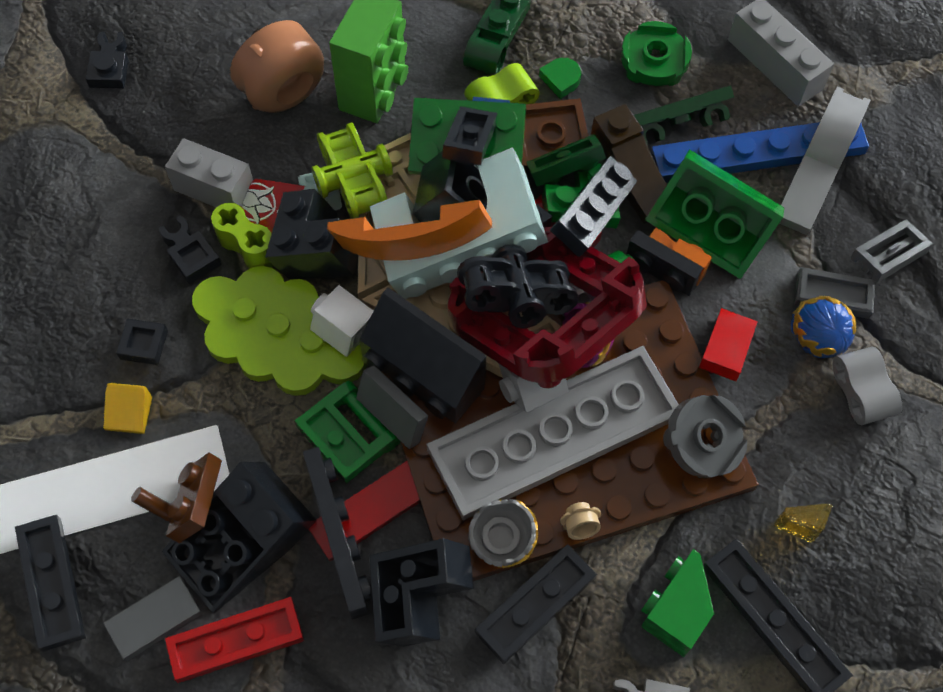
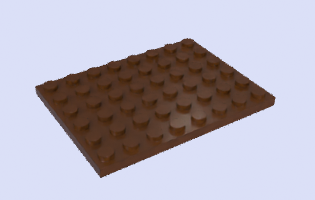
(628, 484)

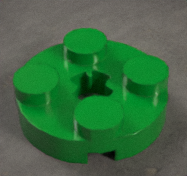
(652, 70)

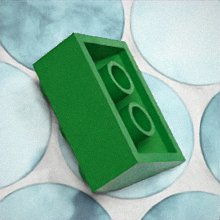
(716, 213)

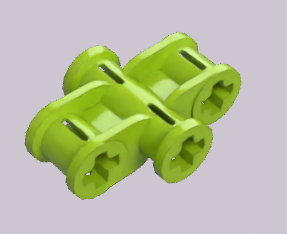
(351, 170)

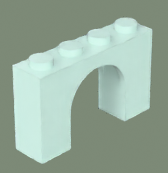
(513, 222)

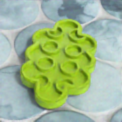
(269, 332)

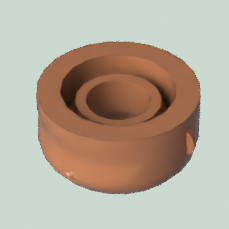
(277, 66)

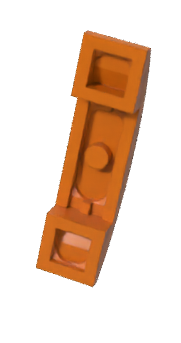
(457, 226)

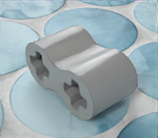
(867, 385)

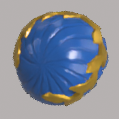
(824, 326)

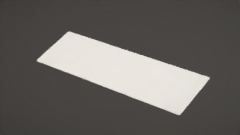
(102, 487)

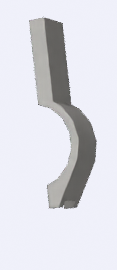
(822, 160)

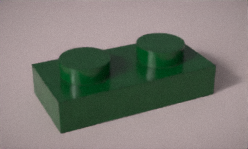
(573, 157)

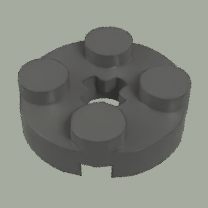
(685, 439)

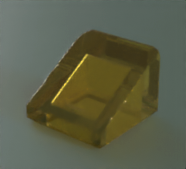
(804, 521)

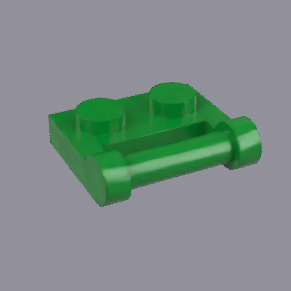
(338, 439)

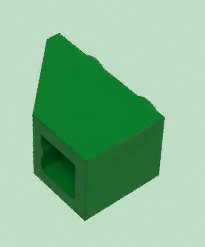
(683, 608)

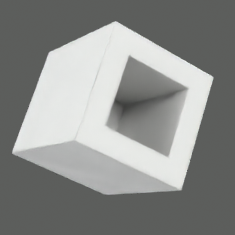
(340, 319)

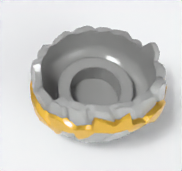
(503, 533)

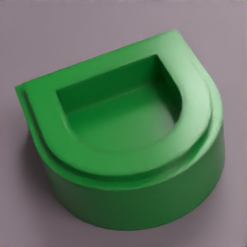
(561, 76)

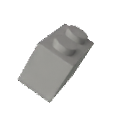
(208, 174)

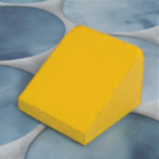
(126, 408)

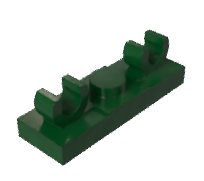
(680, 111)

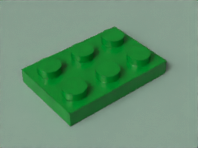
(435, 117)

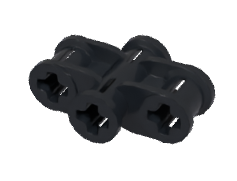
(517, 286)

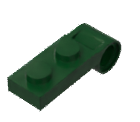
(493, 34)

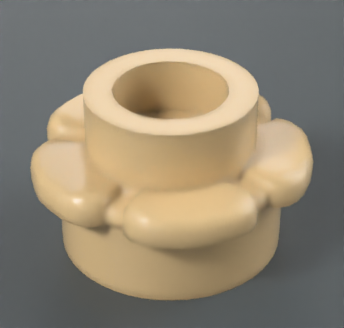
(581, 521)

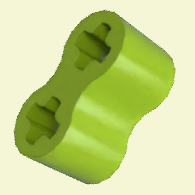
(509, 84)
(241, 235)

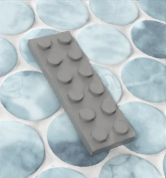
(523, 449)

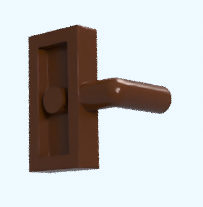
(190, 508)

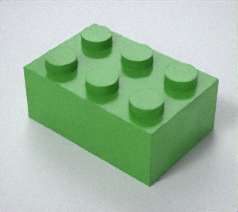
(369, 57)

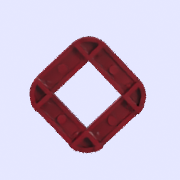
(555, 356)

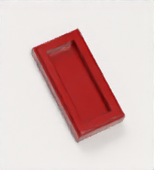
(728, 344)

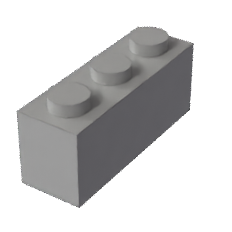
(780, 51)

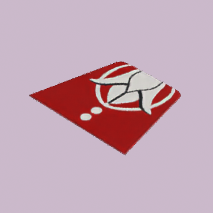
(264, 200)

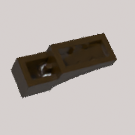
(624, 141)

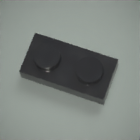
(469, 136)
(664, 263)

